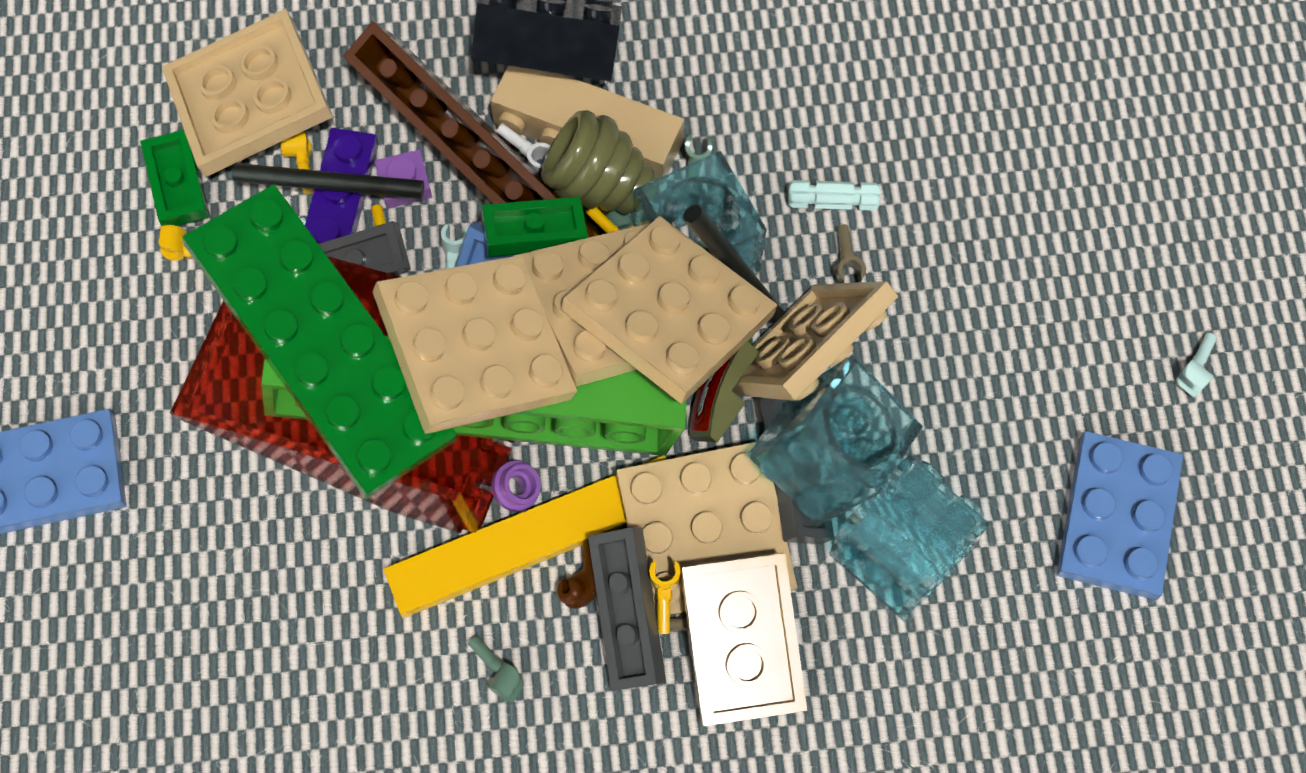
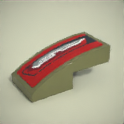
(716, 402)

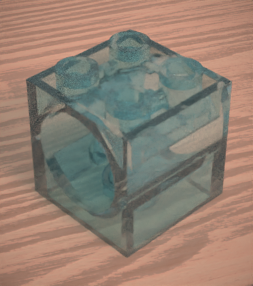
(717, 192)
(836, 442)
(908, 537)

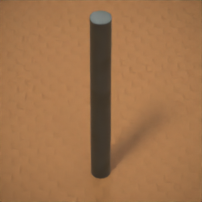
(328, 181)
(724, 252)

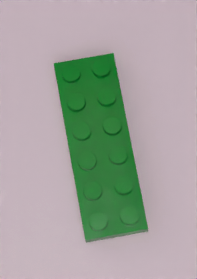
(316, 338)

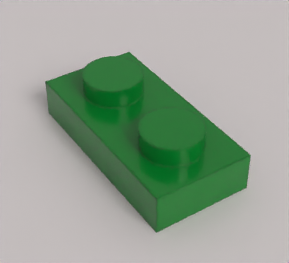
(174, 179)
(532, 225)

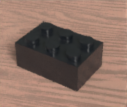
(549, 35)

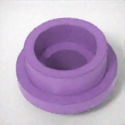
(528, 482)

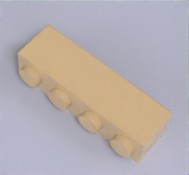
(543, 101)

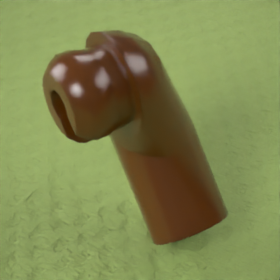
(580, 588)

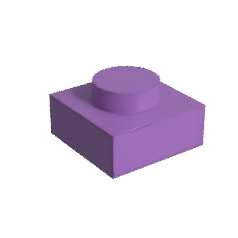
(405, 166)

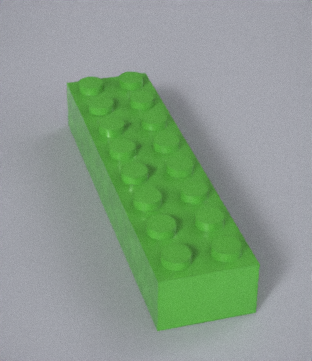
(607, 414)

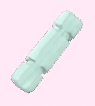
(834, 195)

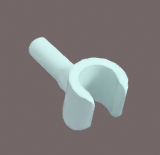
(451, 248)
(1194, 376)

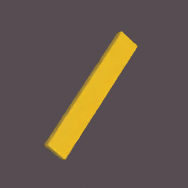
(506, 547)

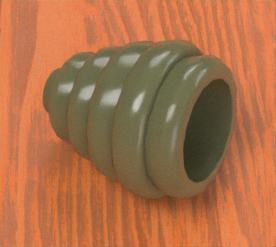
(595, 163)

